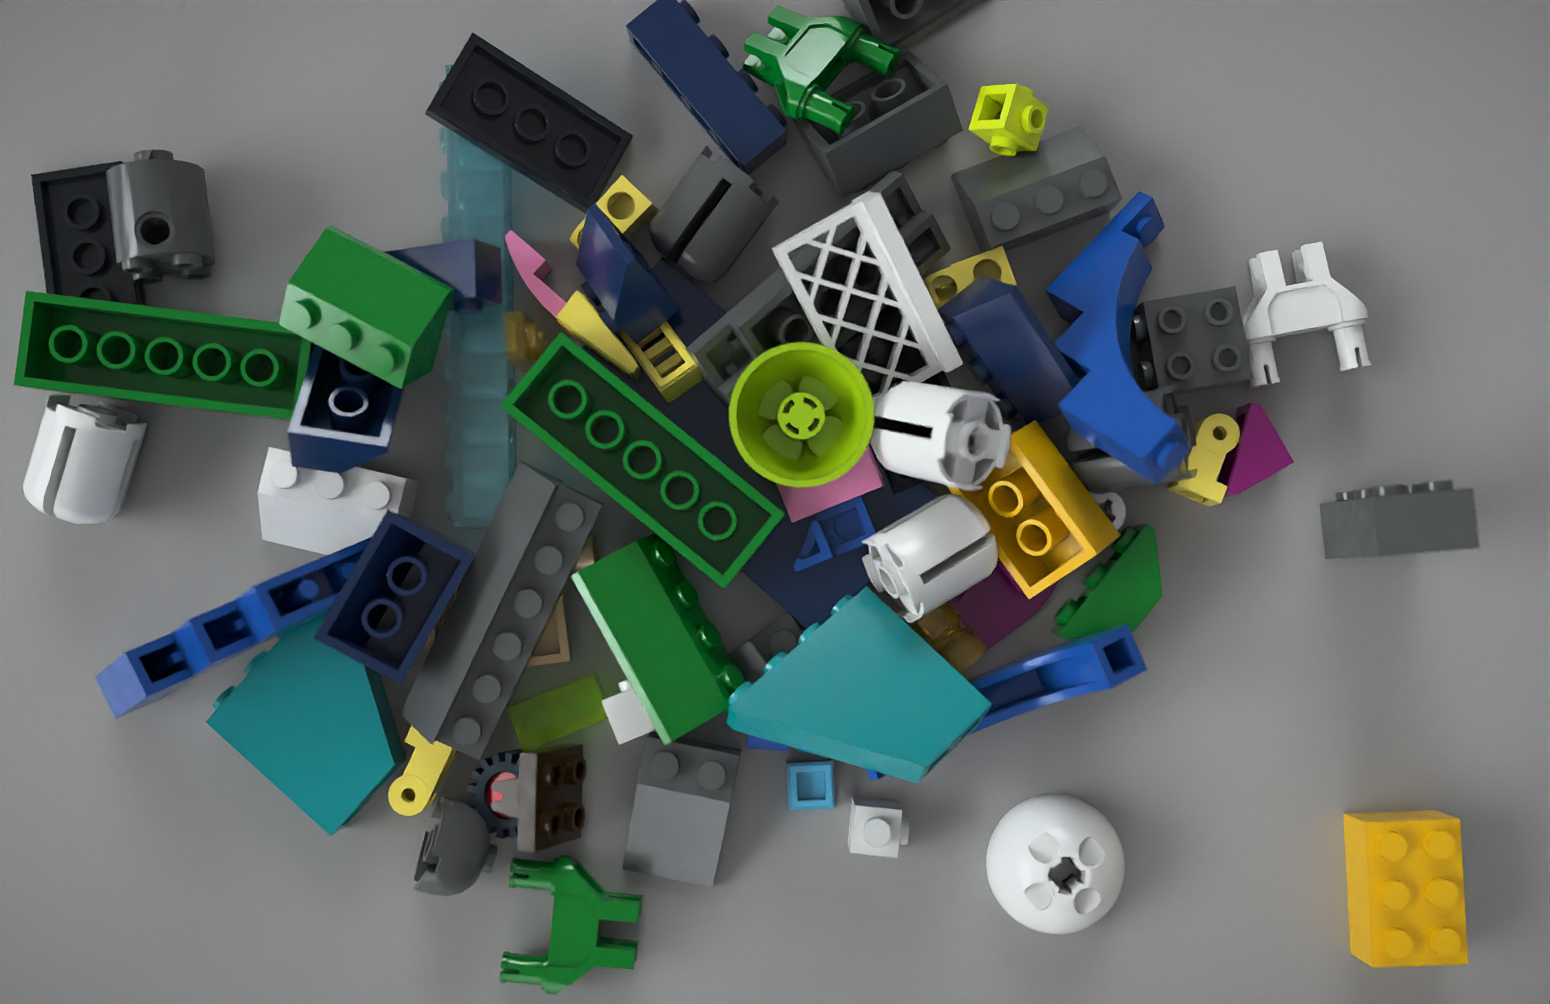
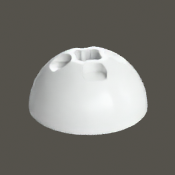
(1030, 861)

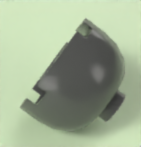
(454, 850)

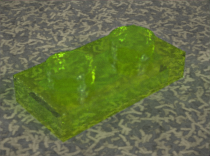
(558, 712)

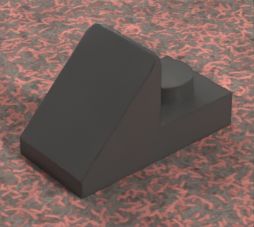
(761, 648)

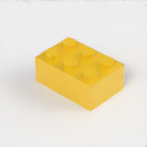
(1040, 512)
(1405, 888)

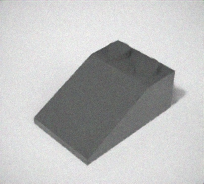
(681, 809)

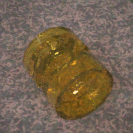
(942, 632)

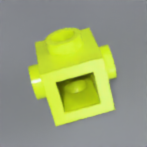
(1008, 118)

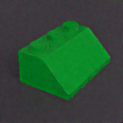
(367, 308)

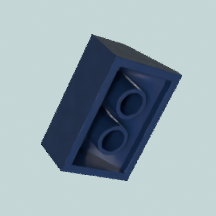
(1009, 350)
(341, 415)
(395, 595)

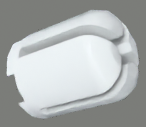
(954, 417)
(82, 460)
(931, 555)

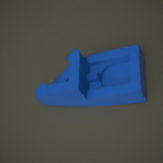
(836, 532)

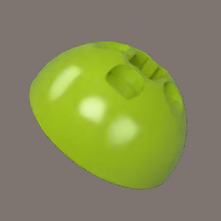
(831, 393)

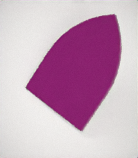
(1001, 606)

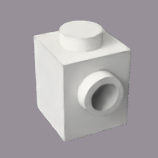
(627, 714)
(877, 827)

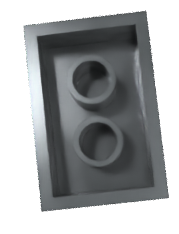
(1399, 520)

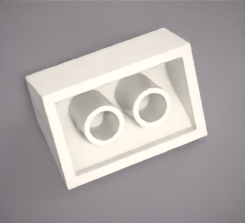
(326, 508)

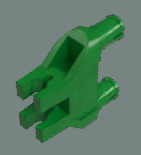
(806, 57)
(575, 927)

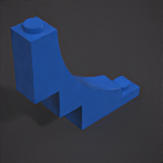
(1099, 301)
(226, 631)

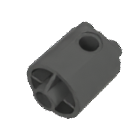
(157, 202)

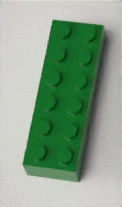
(160, 356)
(643, 460)

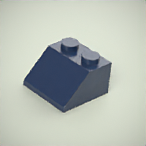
(621, 279)

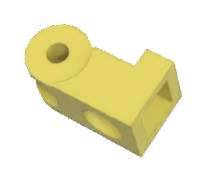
(624, 207)
(951, 280)
(1214, 439)
(422, 776)

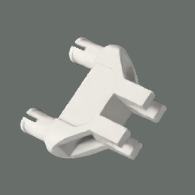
(1300, 308)

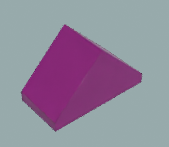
(1256, 454)

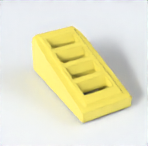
(587, 326)
(673, 375)

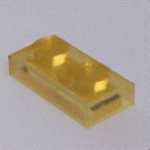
(523, 340)

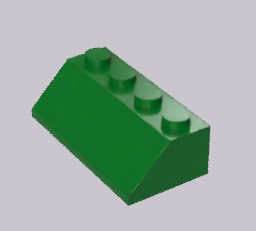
(660, 635)

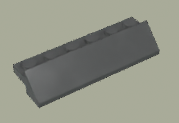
(774, 314)
(500, 611)

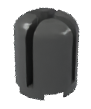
(709, 218)
(1105, 474)

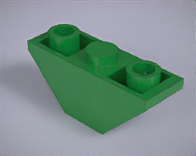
(1118, 591)

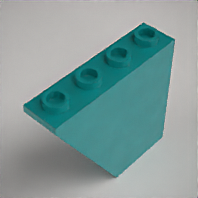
(862, 694)
(313, 726)

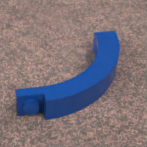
(1057, 674)

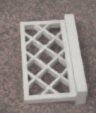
(897, 273)

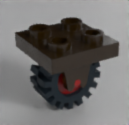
(532, 795)

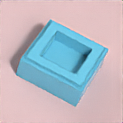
(810, 784)

